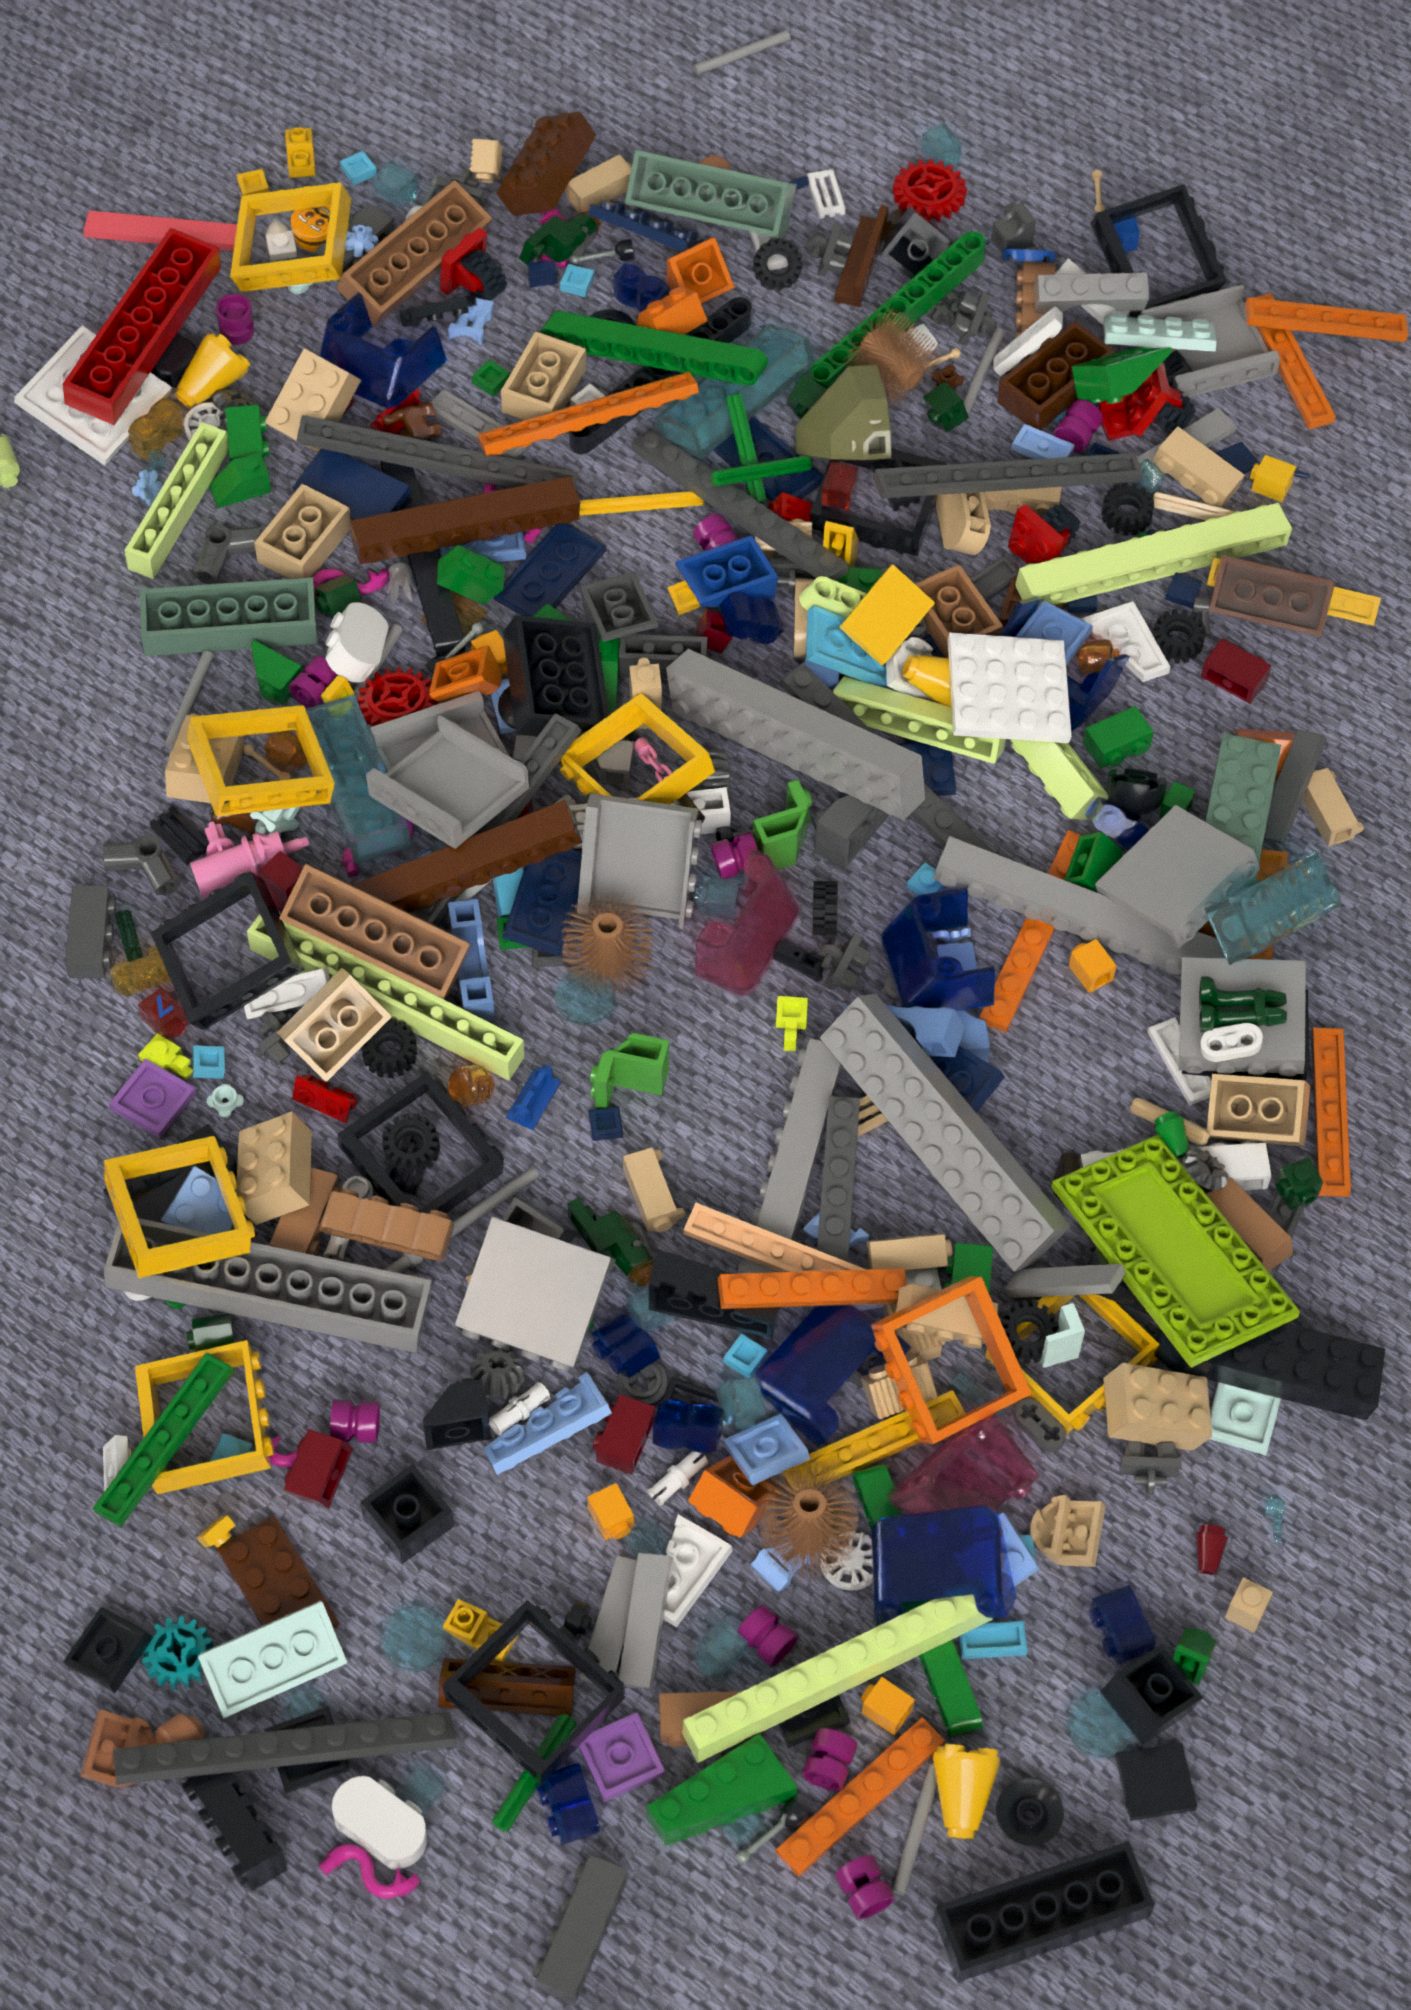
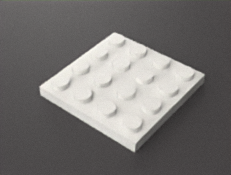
(45, 401)
(1009, 688)

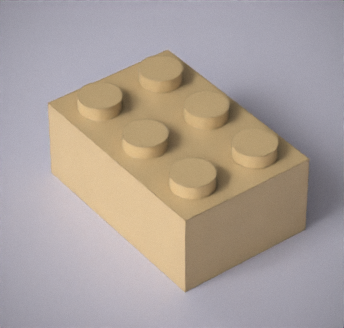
(543, 377)
(312, 390)
(303, 534)
(182, 773)
(334, 1024)
(1258, 1109)
(274, 1167)
(1157, 1406)

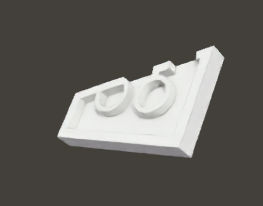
(1132, 637)
(695, 1562)

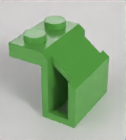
(784, 832)
(635, 1064)

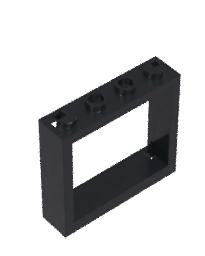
(1192, 224)
(875, 533)
(251, 986)
(384, 1186)
(493, 1727)

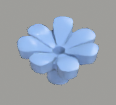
(360, 240)
(147, 486)
(952, 937)

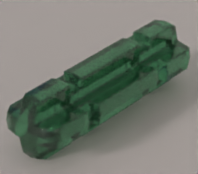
(128, 935)

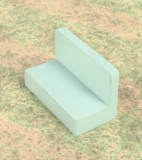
(1067, 1342)

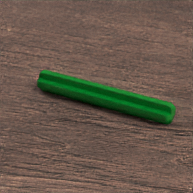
(744, 443)
(761, 470)
(526, 1783)

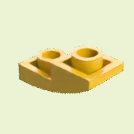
(300, 152)
(473, 1627)

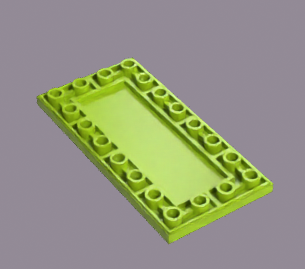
(1175, 1250)

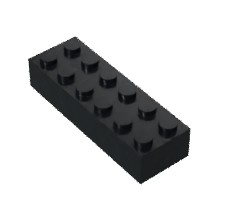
(1303, 1369)
(1043, 1911)

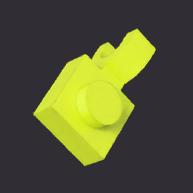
(791, 1016)
(167, 1056)

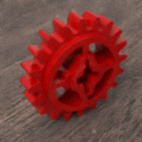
(935, 189)
(396, 695)

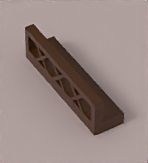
(861, 259)
(514, 1693)

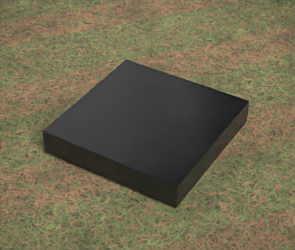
(108, 1649)
(803, 1726)
(303, 1775)
(1156, 1781)

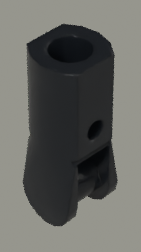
(796, 959)

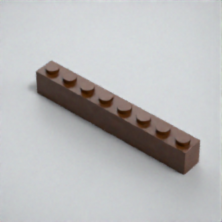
(465, 520)
(477, 859)

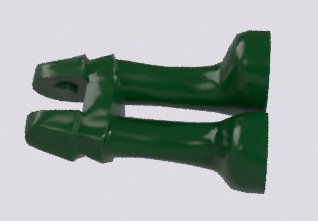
(1259, 999)

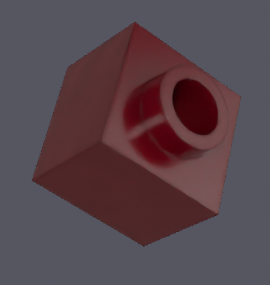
(713, 627)

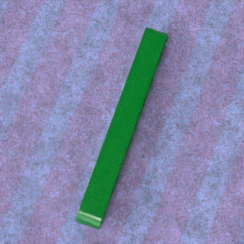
(911, 300)
(658, 348)
(942, 1663)

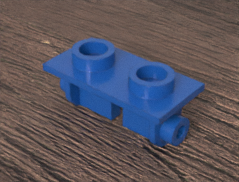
(534, 1097)

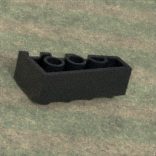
(692, 1292)
(239, 1831)

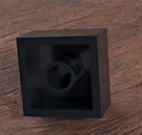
(407, 1513)
(1151, 1694)

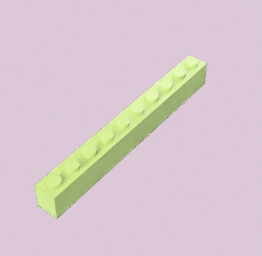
(1154, 555)
(405, 1002)
(829, 1674)

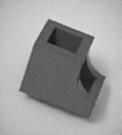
(1015, 229)

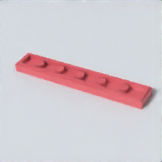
(153, 229)

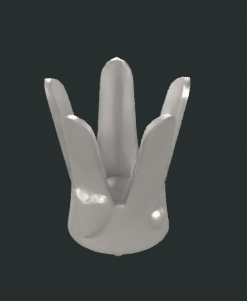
(400, 576)

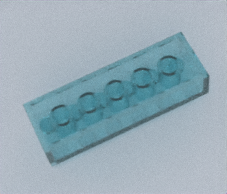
(704, 419)
(350, 754)
(1272, 907)

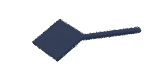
(1243, 459)

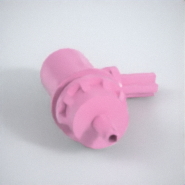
(227, 861)

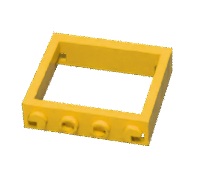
(297, 270)
(620, 724)
(263, 795)
(188, 1252)
(1122, 1323)
(179, 1368)

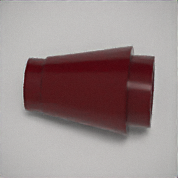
(1210, 1548)

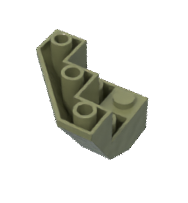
(848, 419)

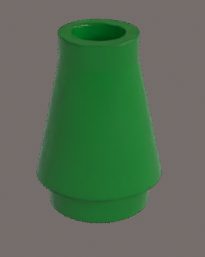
(1172, 1131)

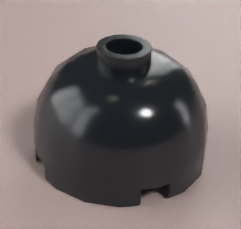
(1135, 791)

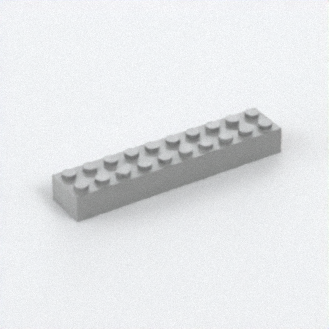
(796, 734)
(945, 1132)
(283, 1289)

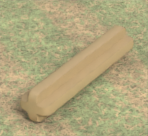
(1188, 507)
(1151, 1111)

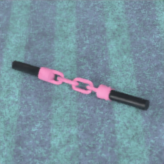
(645, 751)

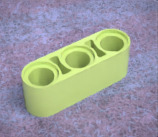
(830, 596)

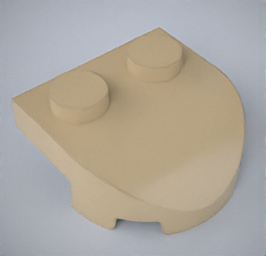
(1069, 1531)

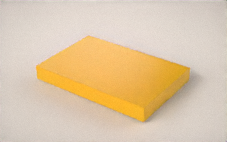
(887, 615)

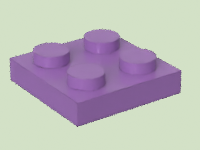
(152, 1098)
(621, 1757)

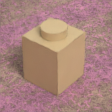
(1248, 1605)

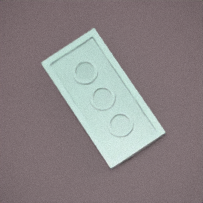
(1154, 332)
(272, 1659)

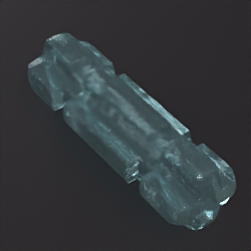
(972, 1392)

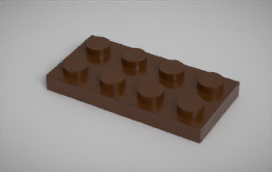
(271, 1573)

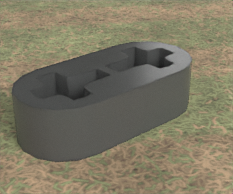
(1035, 1430)

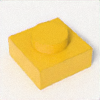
(252, 182)
(683, 598)
(337, 689)
(217, 1532)

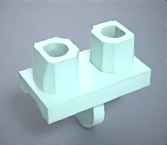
(276, 820)

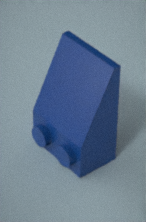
(727, 570)

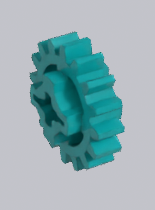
(163, 1657)

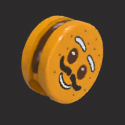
(310, 227)

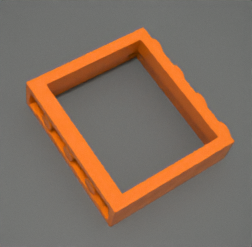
(995, 1341)

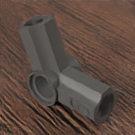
(219, 546)
(133, 856)

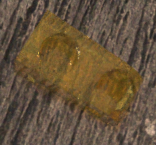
(139, 974)

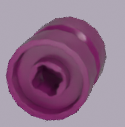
(235, 318)
(1079, 424)
(714, 532)
(312, 682)
(731, 856)
(355, 1421)
(772, 1639)
(827, 1764)
(870, 1897)

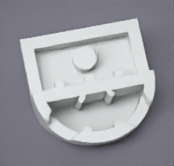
(895, 664)

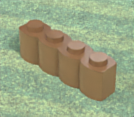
(1026, 279)
(386, 1225)

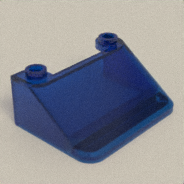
(815, 1365)
(941, 1558)

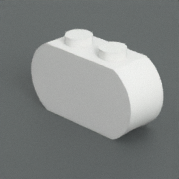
(356, 641)
(380, 1821)

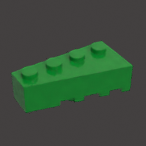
(729, 1789)

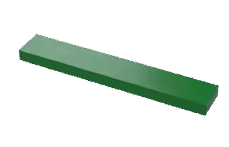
(163, 1440)

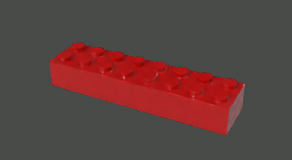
(141, 326)

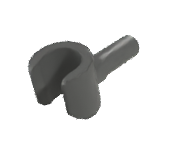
(1202, 606)

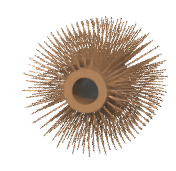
(894, 357)
(607, 944)
(809, 1522)

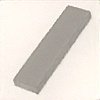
(469, 420)
(1206, 430)
(1065, 1281)
(645, 1620)
(611, 1624)

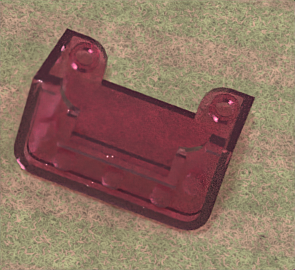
(741, 954)
(967, 1470)

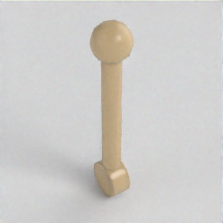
(1097, 176)
(955, 353)
(249, 750)

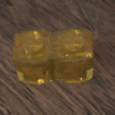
(158, 427)

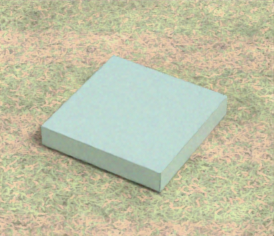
(1243, 1418)

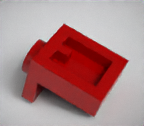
(1115, 419)
(790, 507)

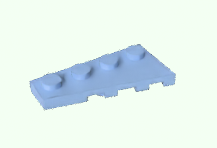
(545, 1427)

